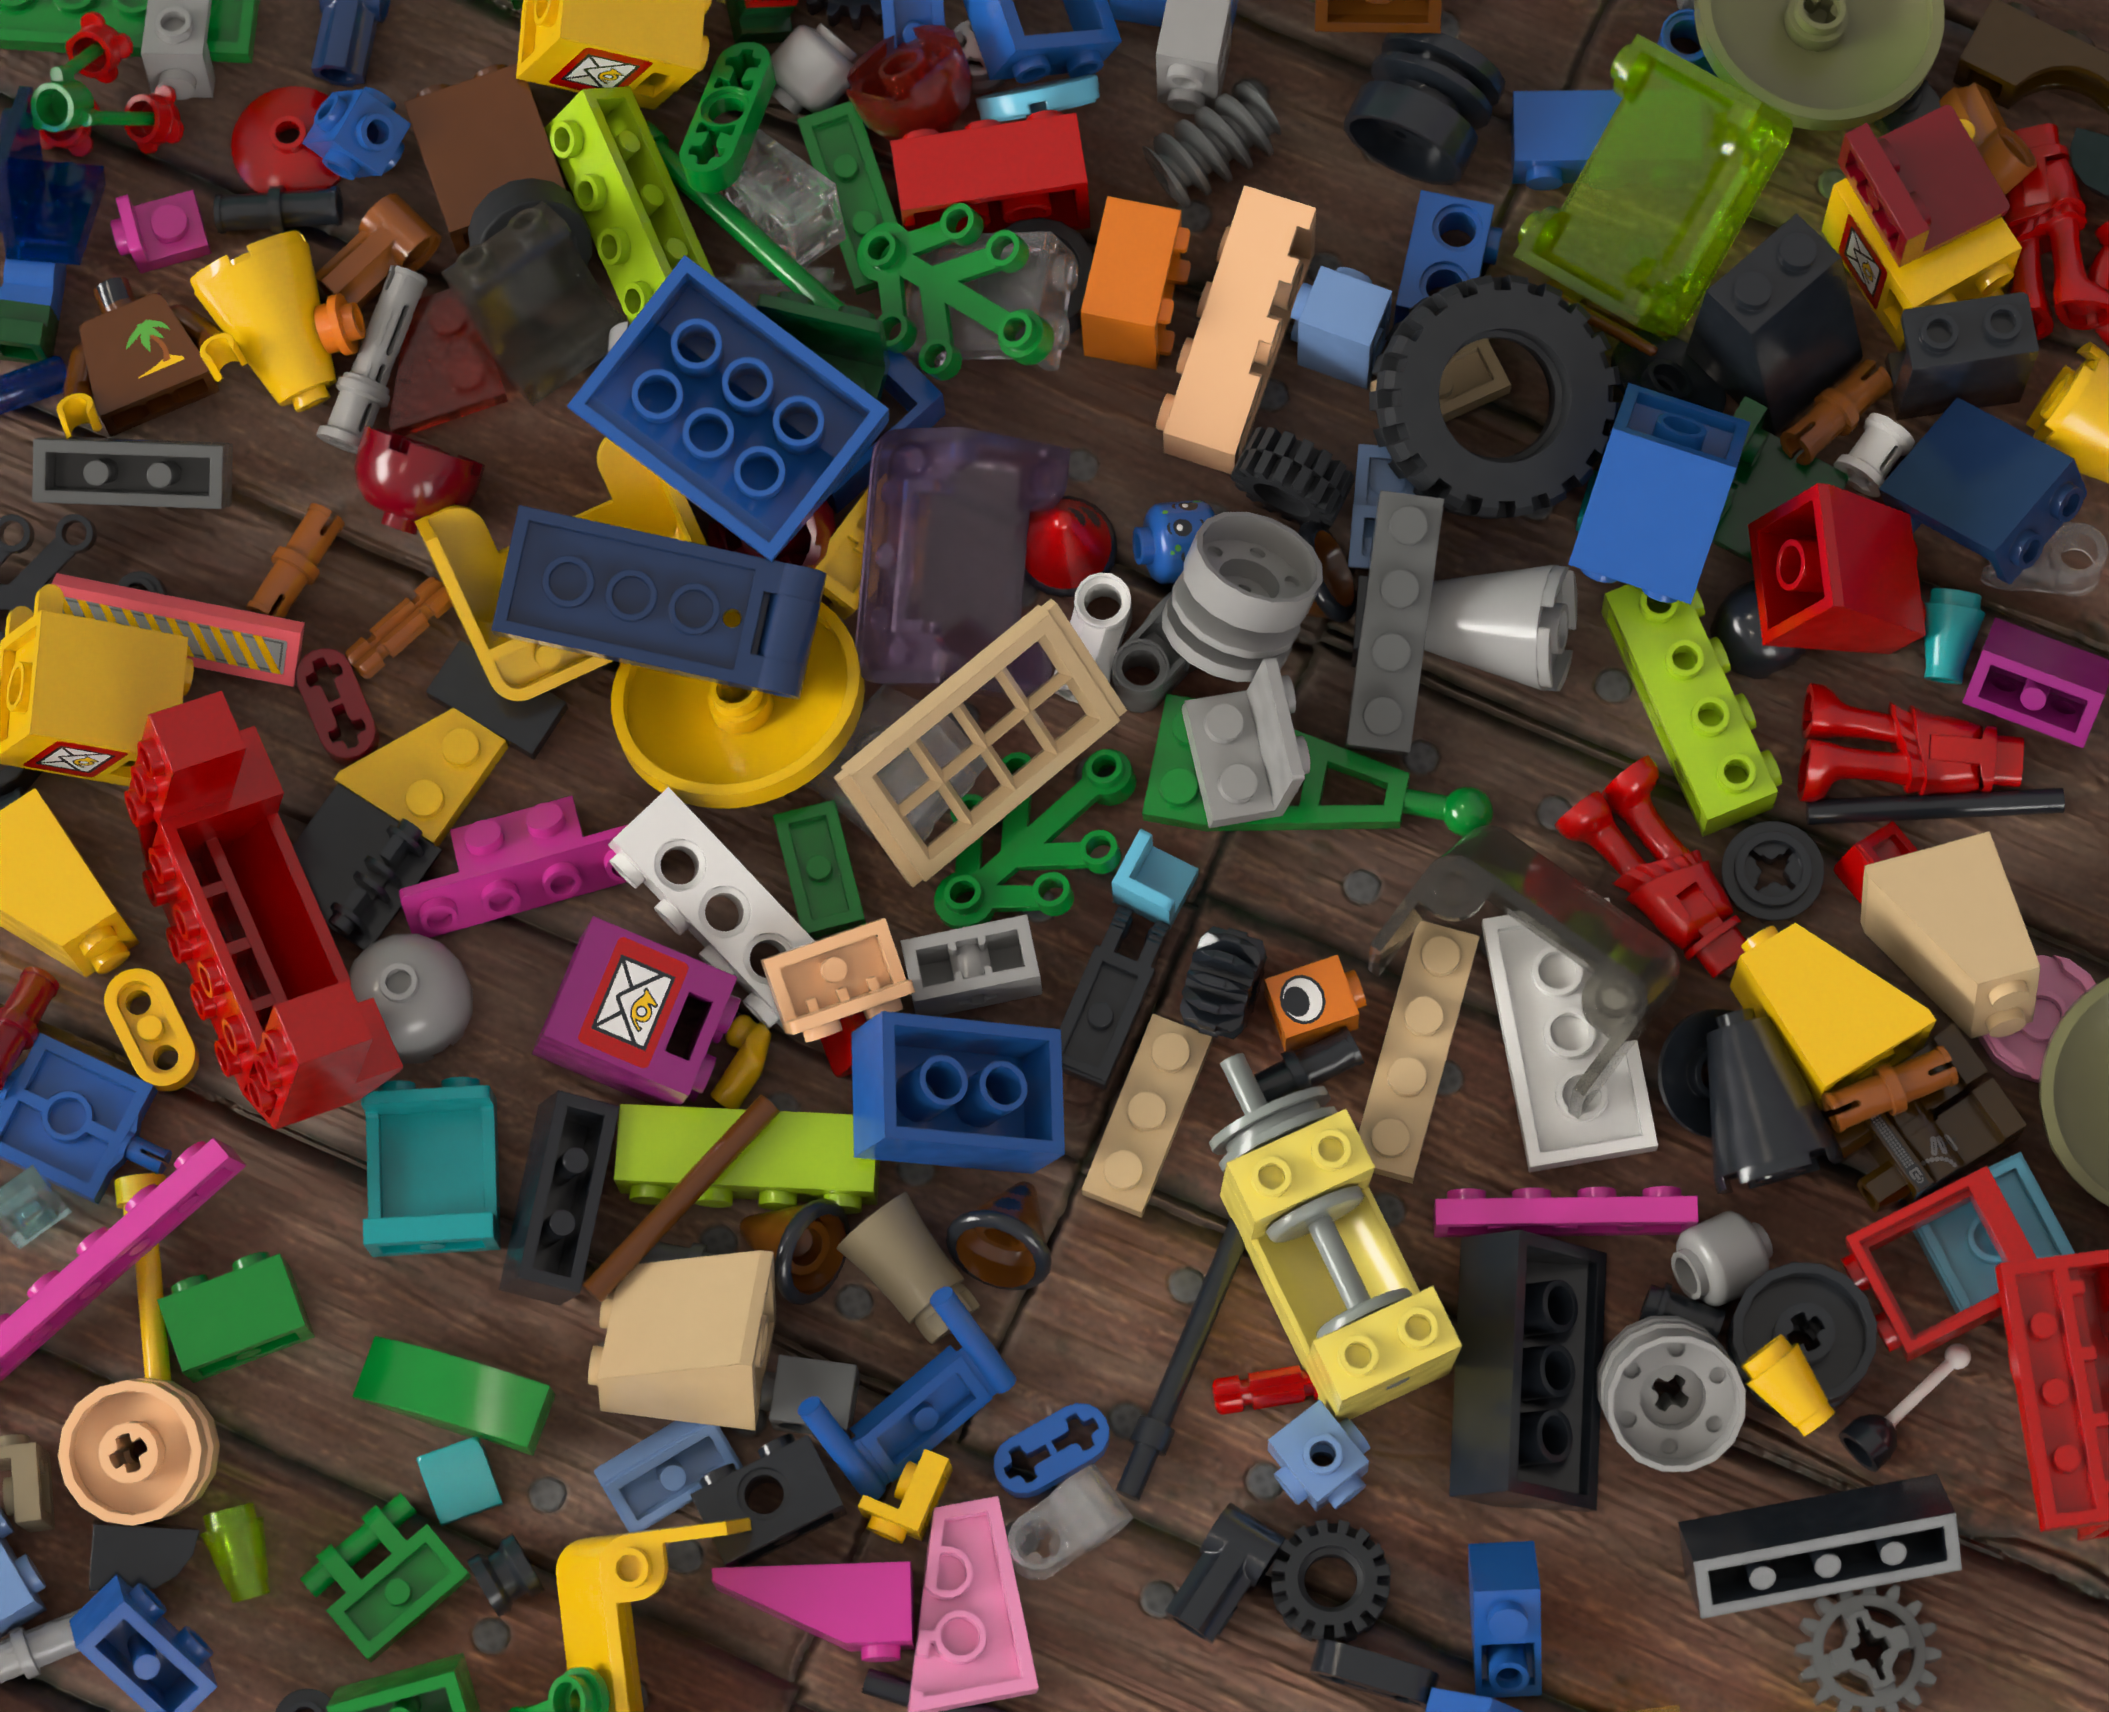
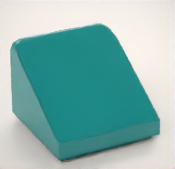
(459, 1480)

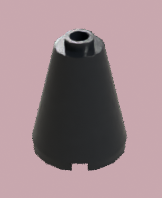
(1761, 1107)

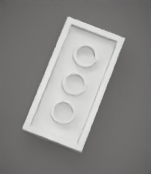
(1550, 1051)

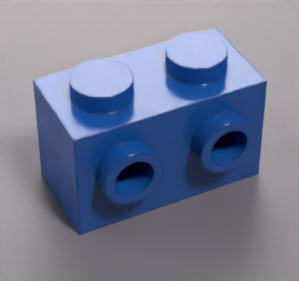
(141, 1650)

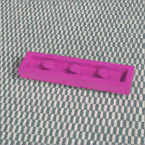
(1591, 1213)

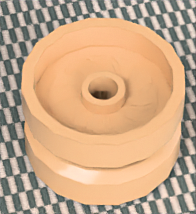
(100, 1456)

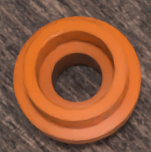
(339, 325)

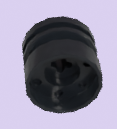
(1425, 106)

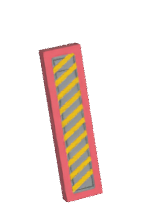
(217, 635)

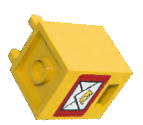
(613, 44)
(1959, 271)
(83, 689)

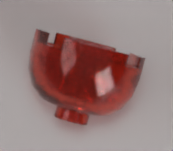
(912, 85)

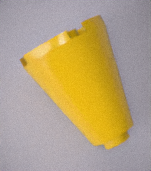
(269, 310)
(2076, 413)

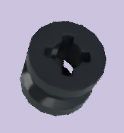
(505, 1575)

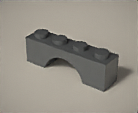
(1394, 623)

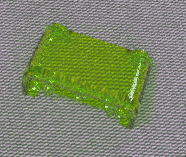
(1659, 191)

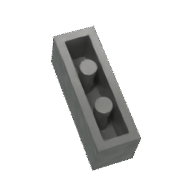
(132, 472)

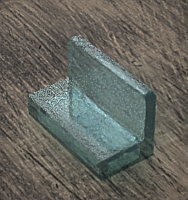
(29, 1207)

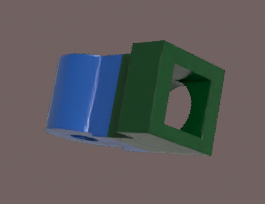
(30, 309)

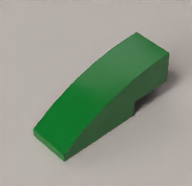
(455, 1394)

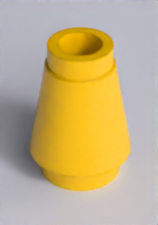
(1788, 1384)

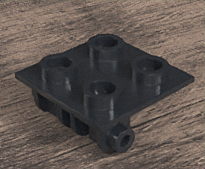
(359, 864)

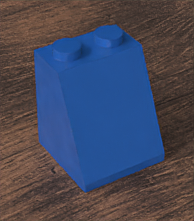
(1659, 494)

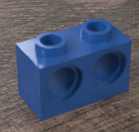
(1433, 262)

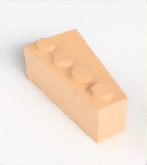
(1239, 330)

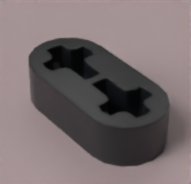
(1373, 1673)

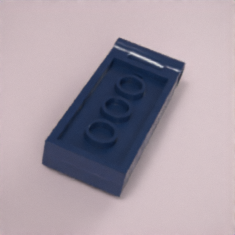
(658, 602)

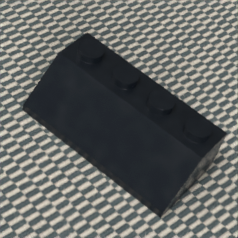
(1528, 1372)

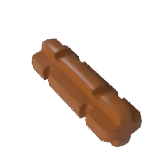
(399, 628)

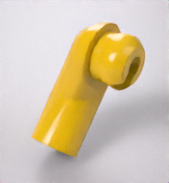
(748, 1063)

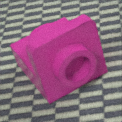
(161, 231)

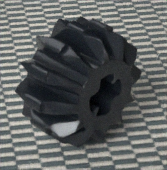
(1223, 982)

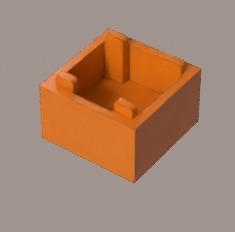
(1134, 283)

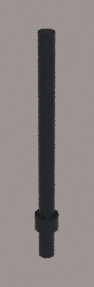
(1154, 1432)

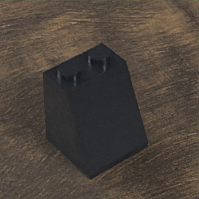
(1779, 325)

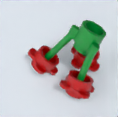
(66, 108)

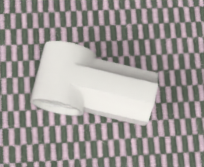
(1100, 636)

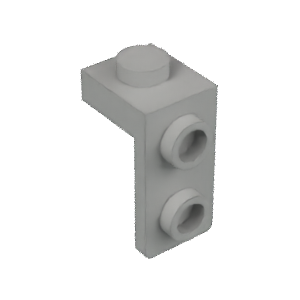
(177, 47)

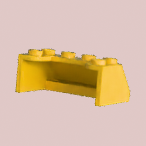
(475, 569)

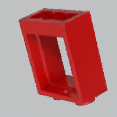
(1863, 1270)

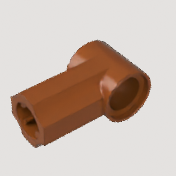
(1999, 146)
(387, 236)

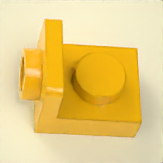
(920, 1491)

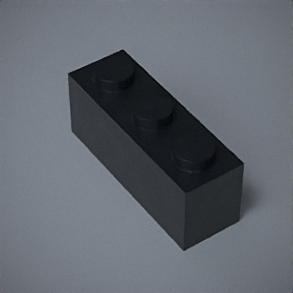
(559, 1198)

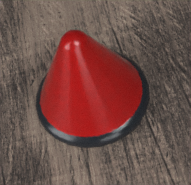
(1068, 546)

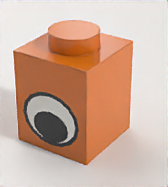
(1314, 1002)

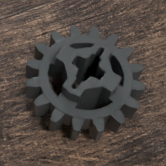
(1894, 1642)

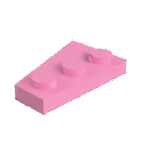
(971, 1615)

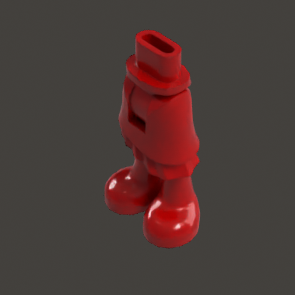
(2048, 216)
(1928, 749)
(1675, 890)

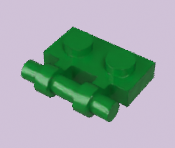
(394, 1593)

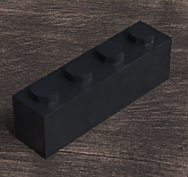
(1820, 1545)

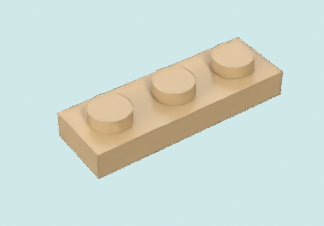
(1147, 1115)

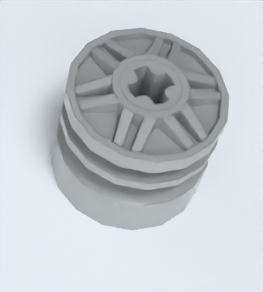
(1241, 595)
(1679, 1429)

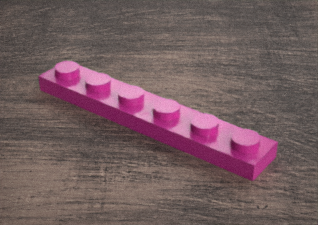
(113, 1251)

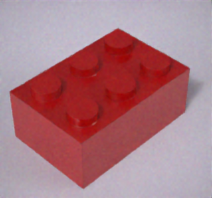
(996, 170)

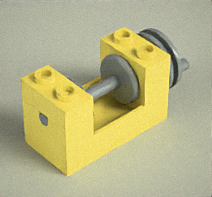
(1325, 1251)

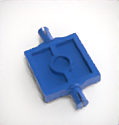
(75, 1119)

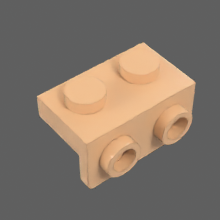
(837, 979)

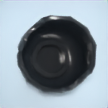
(1740, 634)

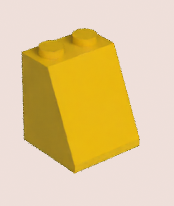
(54, 895)
(1827, 1008)

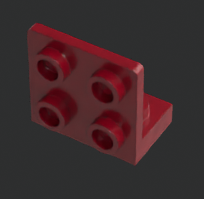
(1921, 183)

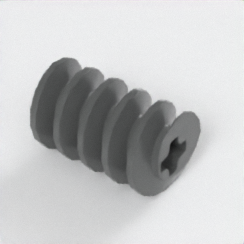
(1212, 143)

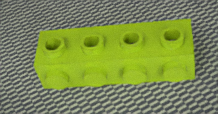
(623, 192)
(1693, 707)

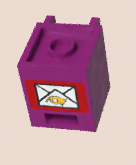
(622, 1009)

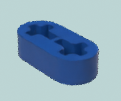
(1043, 1437)

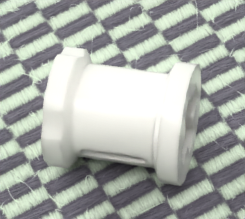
(1875, 454)

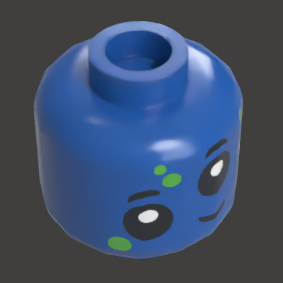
(1168, 537)

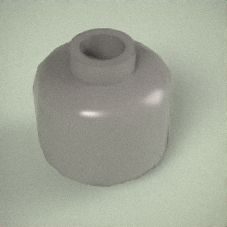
(811, 69)
(1721, 1258)

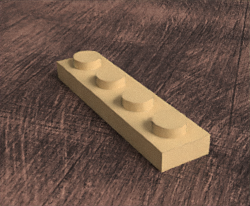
(1416, 1048)

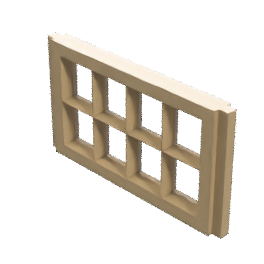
(889, 820)

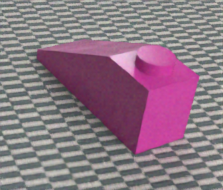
(845, 1604)

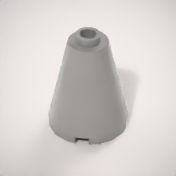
(1507, 623)

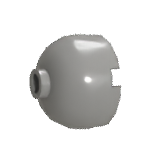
(417, 991)

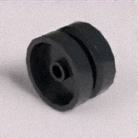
(1814, 1304)

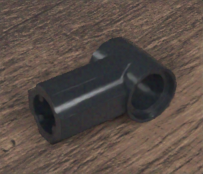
(1232, 1560)

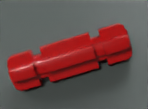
(1262, 1389)

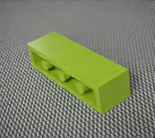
(788, 1162)

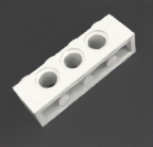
(672, 826)

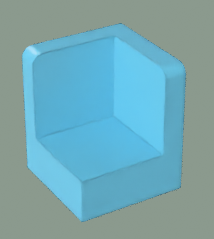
(1152, 881)

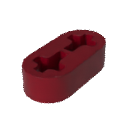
(324, 712)

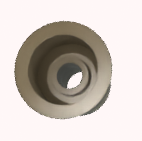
(906, 1264)

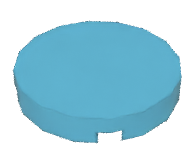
(1038, 97)

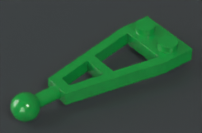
(1176, 799)

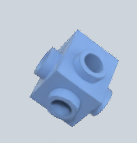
(1315, 1435)

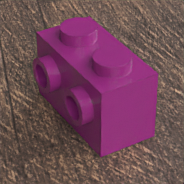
(2038, 682)

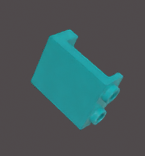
(432, 1168)

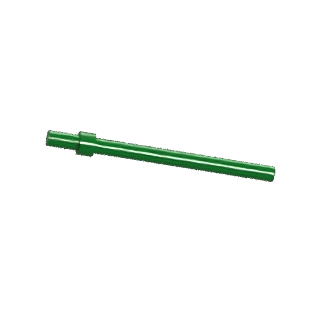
(746, 231)

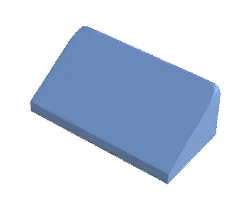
(663, 1471)

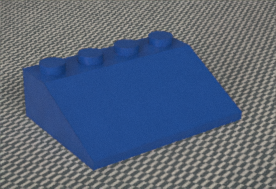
(730, 409)

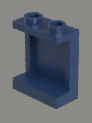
(1987, 488)

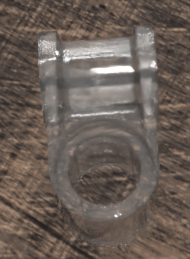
(2051, 573)
(1075, 1517)

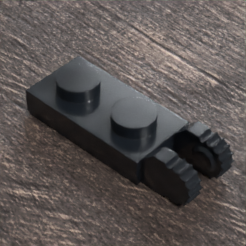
(1108, 1001)

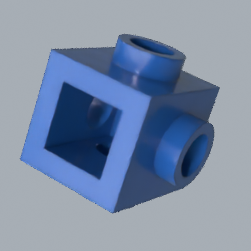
(358, 133)

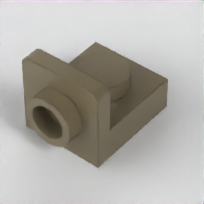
(29, 1490)

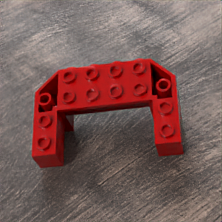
(249, 918)

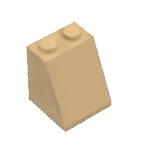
(1956, 933)
(688, 1340)

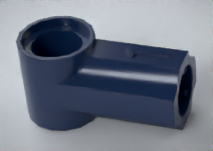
(347, 39)

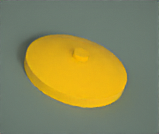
(734, 743)

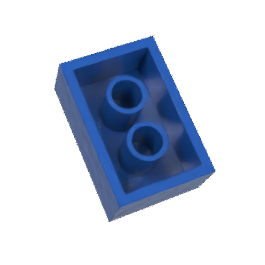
(957, 1093)

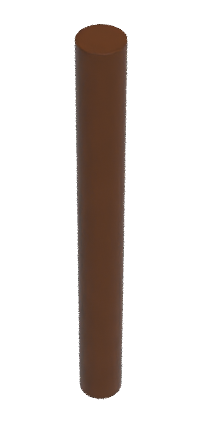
(681, 1198)

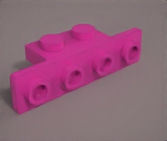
(512, 868)

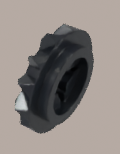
(1768, 843)

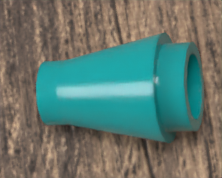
(1951, 631)

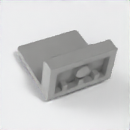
(1247, 749)

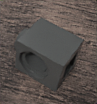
(805, 1377)

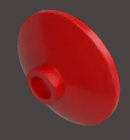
(264, 159)

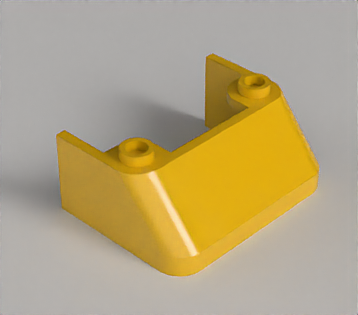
(596, 1590)

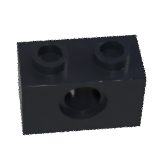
(807, 1503)

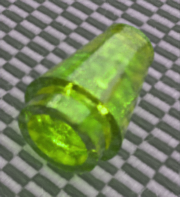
(238, 1550)

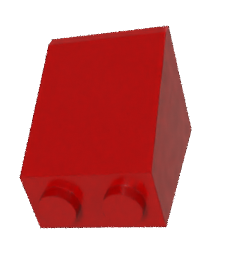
(1837, 574)

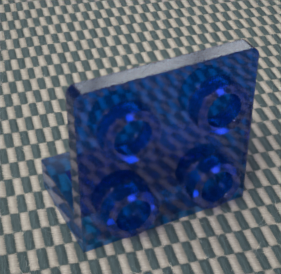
(43, 204)

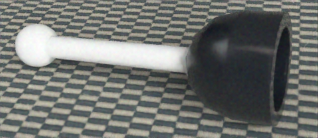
(1873, 1437)

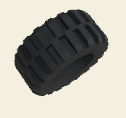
(1576, 380)

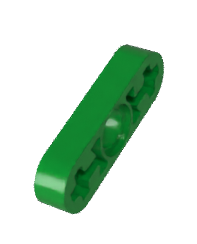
(734, 139)

